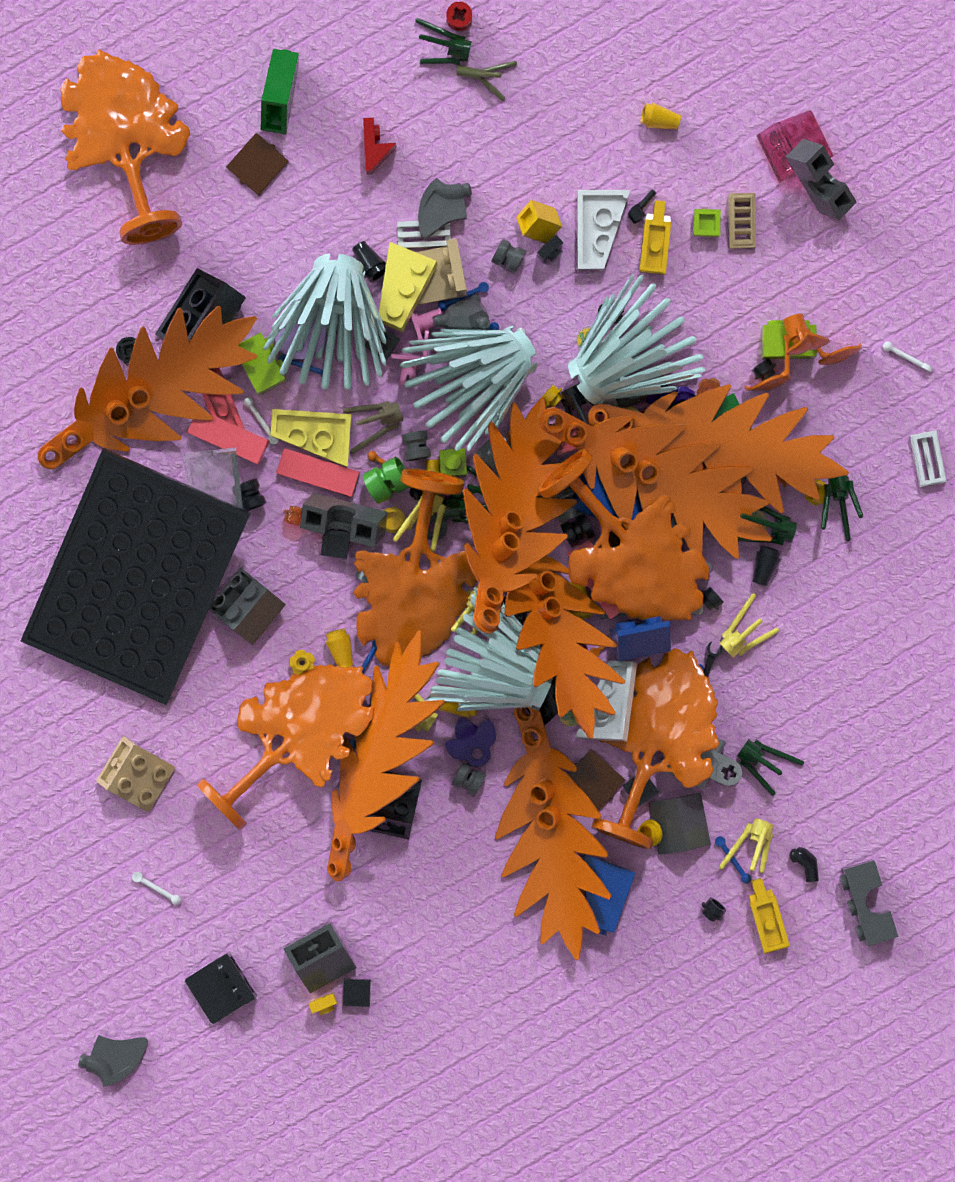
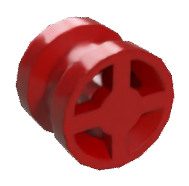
(460, 21)

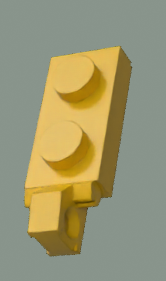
(655, 241)
(767, 918)

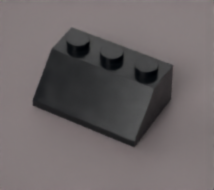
(199, 299)

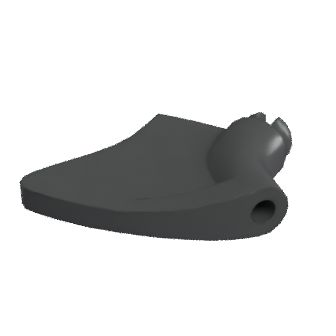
(442, 205)
(113, 1058)

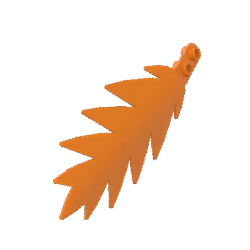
(155, 385)
(761, 448)
(631, 464)
(502, 533)
(560, 632)
(363, 778)
(547, 798)

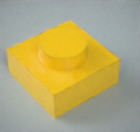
(323, 1004)

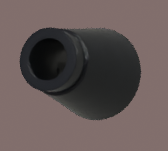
(372, 263)
(765, 564)

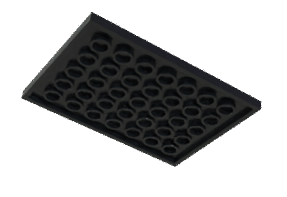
(135, 576)

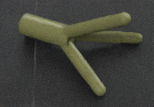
(479, 74)

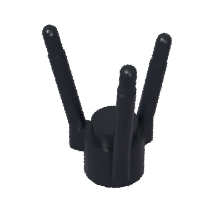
(575, 399)

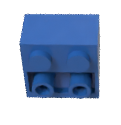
(641, 639)

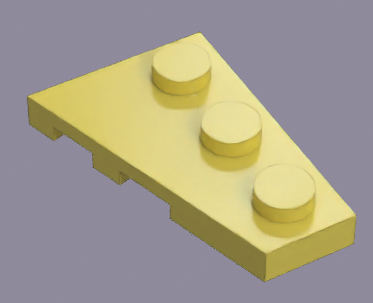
(403, 285)
(315, 432)

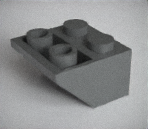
(246, 606)
(320, 957)

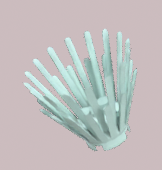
(341, 297)
(494, 360)
(605, 363)
(497, 680)

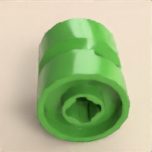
(384, 481)

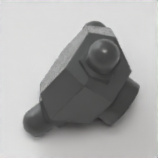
(464, 315)

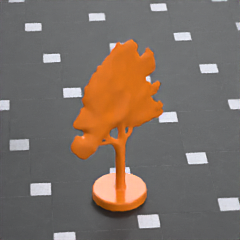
(120, 107)
(648, 569)
(402, 593)
(311, 716)
(668, 716)

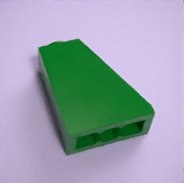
(279, 91)

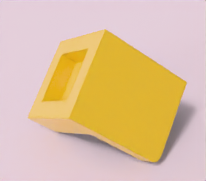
(539, 221)

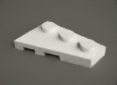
(597, 225)
(620, 696)

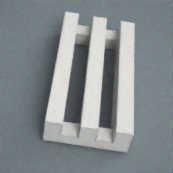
(425, 244)
(917, 459)

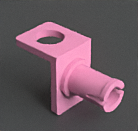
(424, 321)
(411, 371)

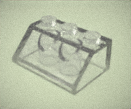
(215, 474)

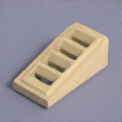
(751, 220)

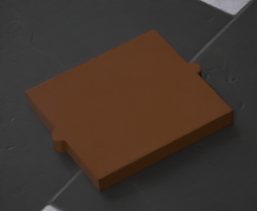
(257, 164)
(596, 778)

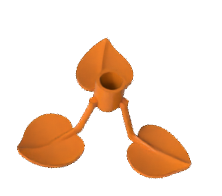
(802, 341)

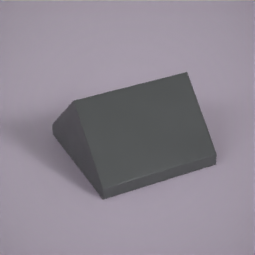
(681, 823)

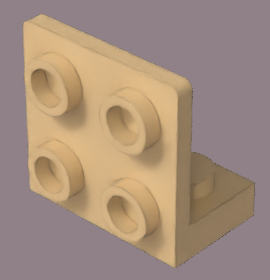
(448, 278)
(135, 774)

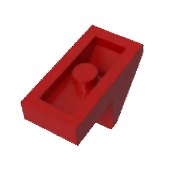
(374, 153)

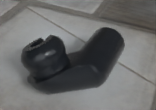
(808, 861)

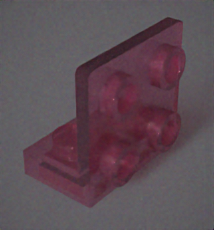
(784, 136)

